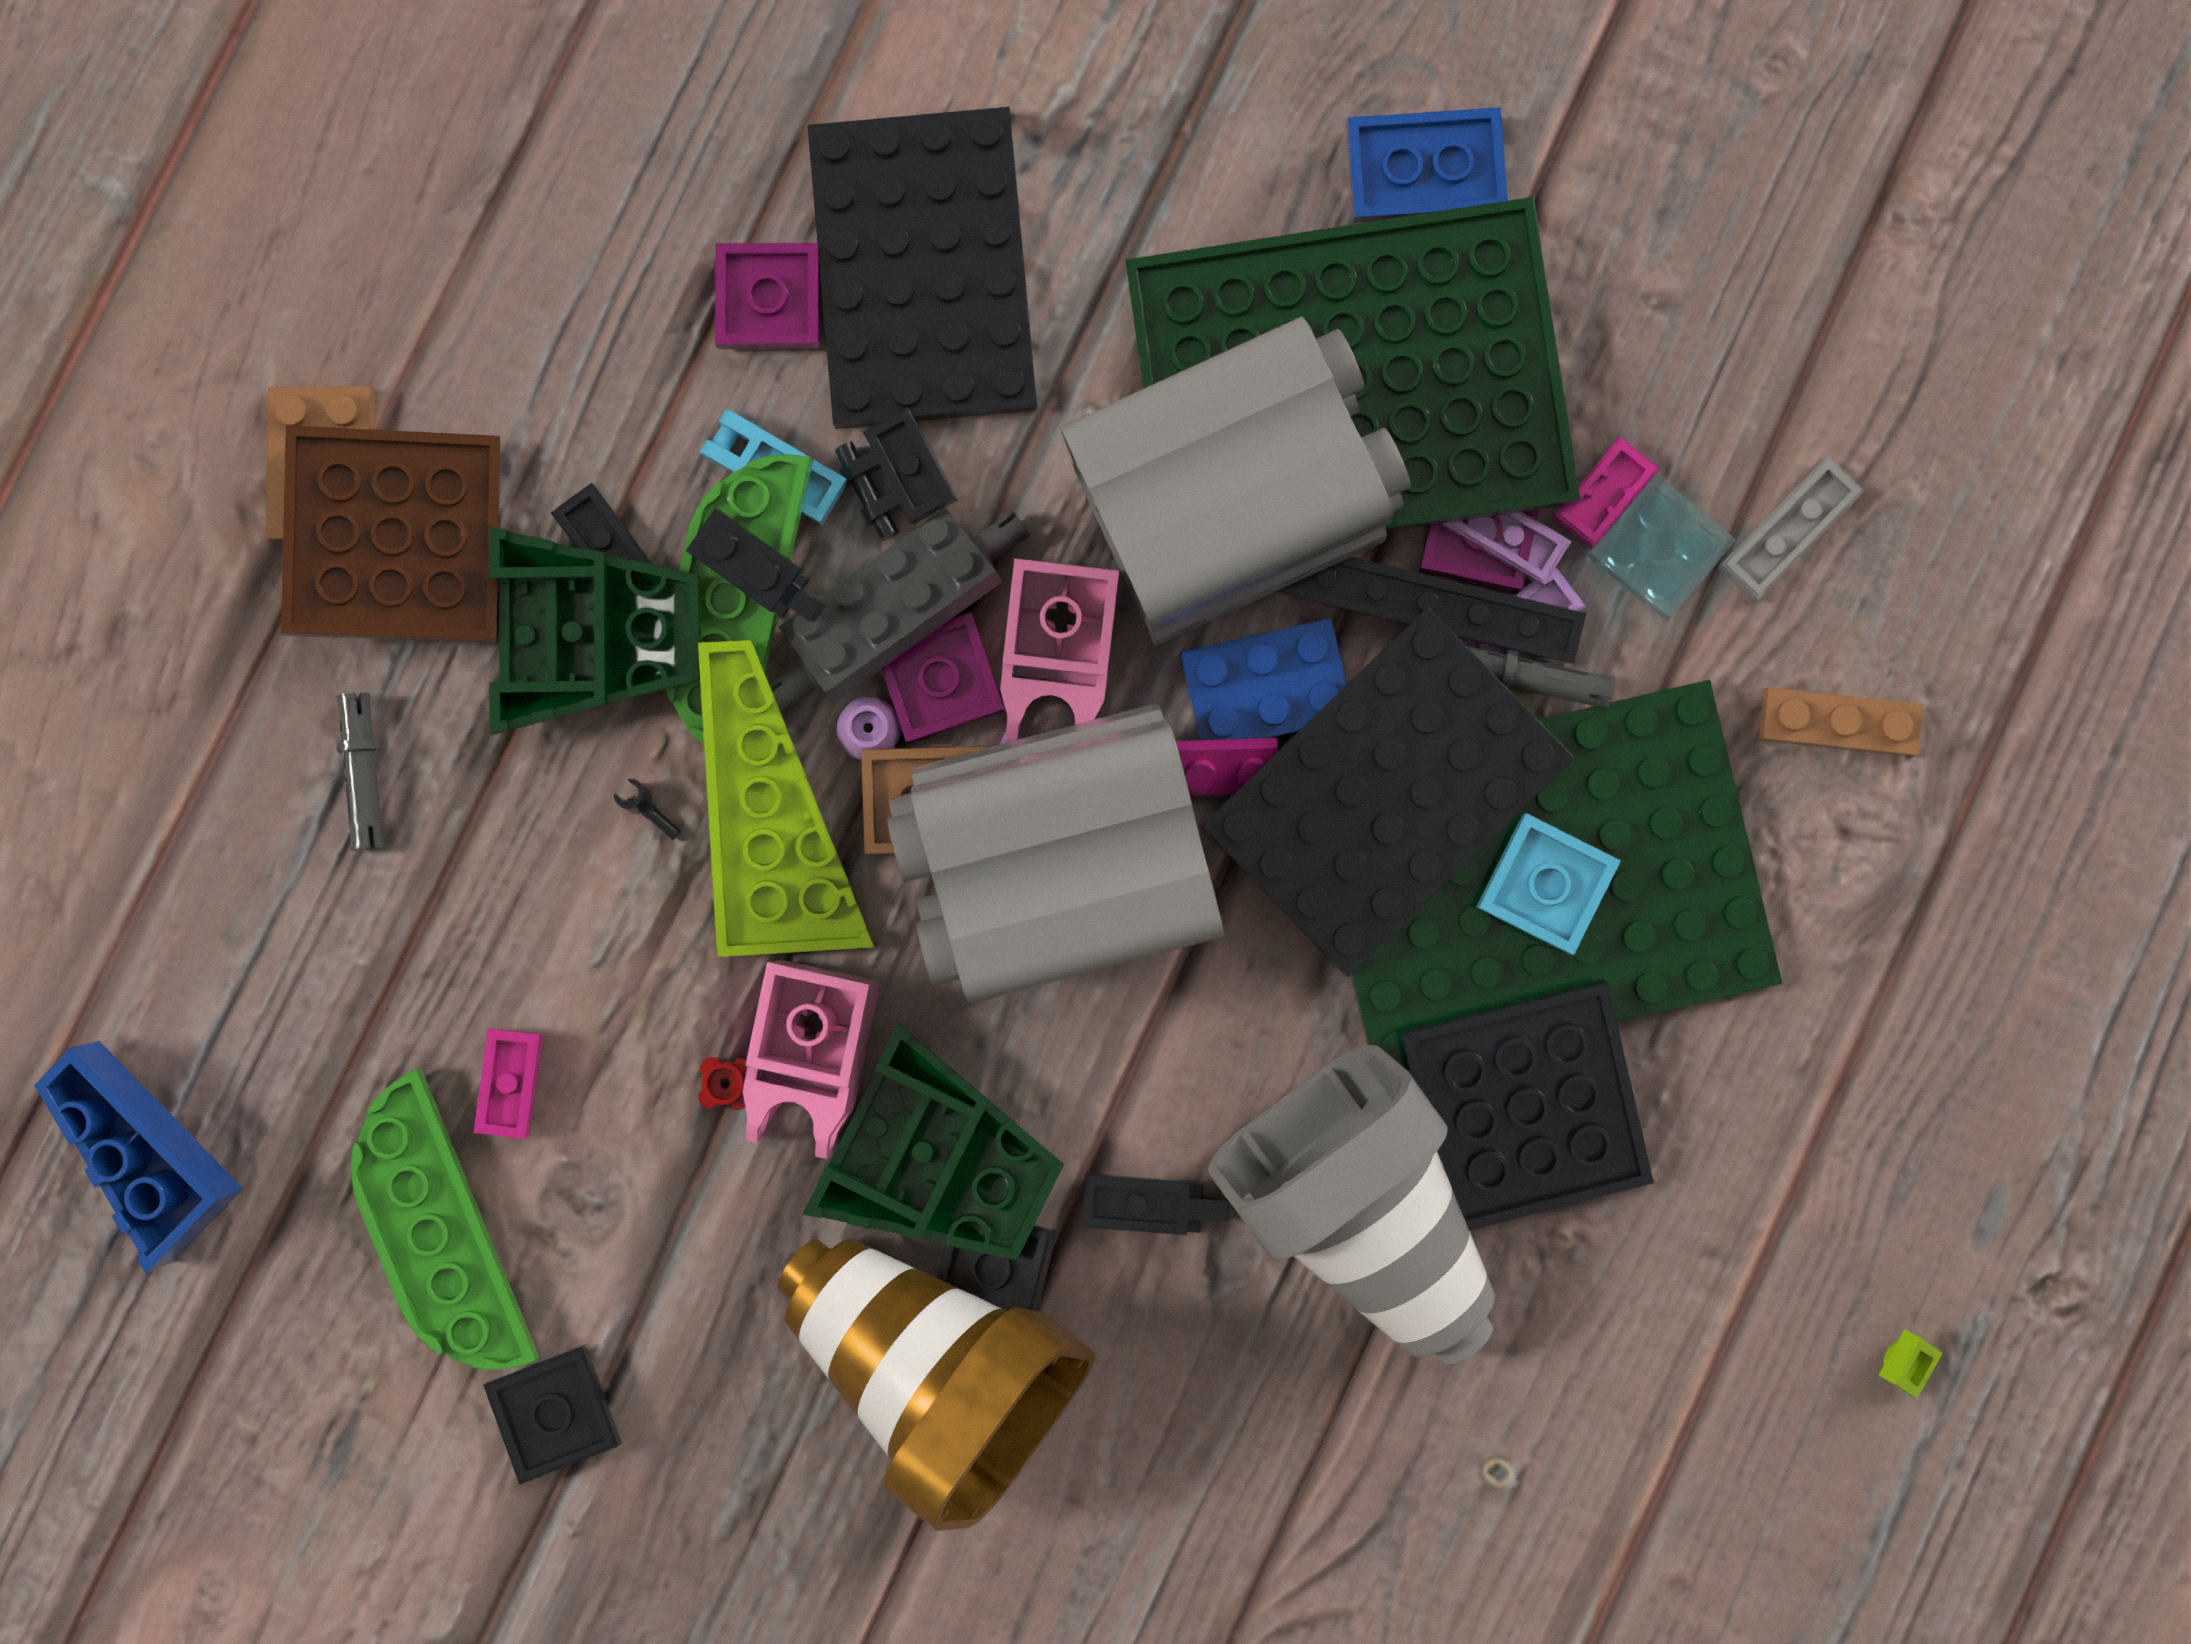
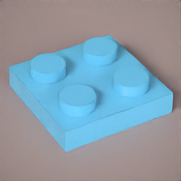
(1548, 884)

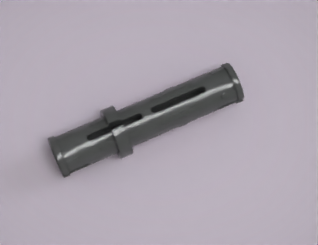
(1548, 678)
(360, 770)

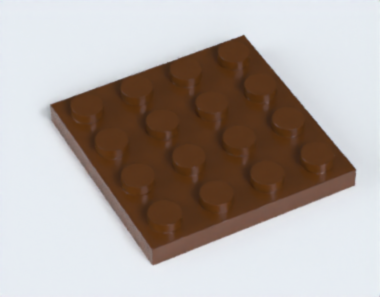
(389, 534)

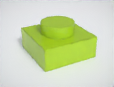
(1909, 1363)

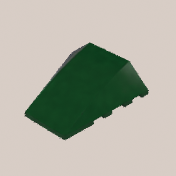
(585, 629)
(935, 1160)

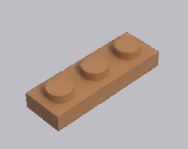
(1840, 722)

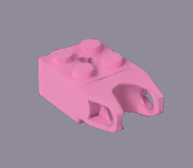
(1053, 661)
(806, 1068)

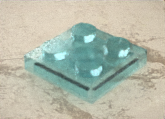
(1661, 548)

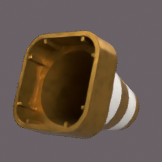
(933, 1374)

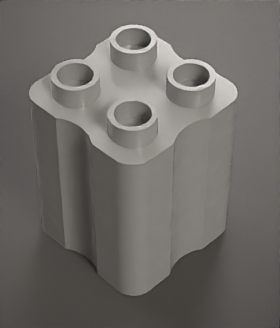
(1237, 477)
(1055, 855)

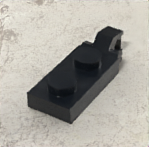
(754, 567)
(1148, 1205)

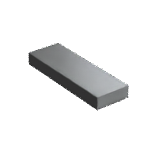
(1791, 529)

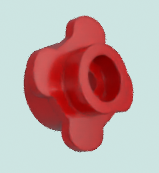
(713, 1073)

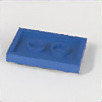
(1425, 162)
(1263, 682)

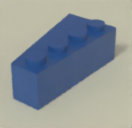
(137, 1153)

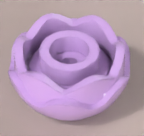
(865, 711)

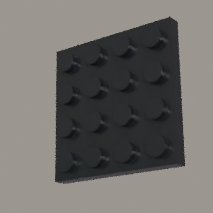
(1532, 1103)

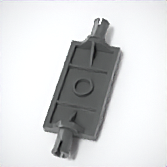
(893, 605)

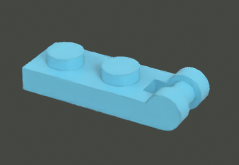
(823, 485)

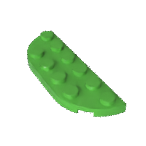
(769, 503)
(434, 1233)

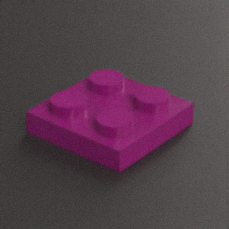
(767, 296)
(1463, 560)
(943, 681)

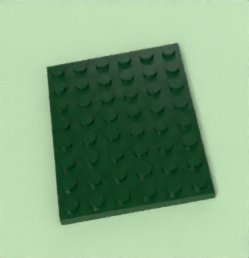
(1443, 327)
(1675, 920)

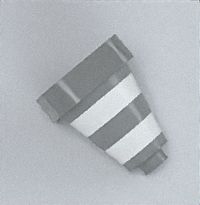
(1359, 1196)

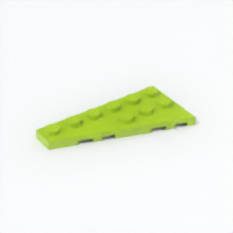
(769, 846)

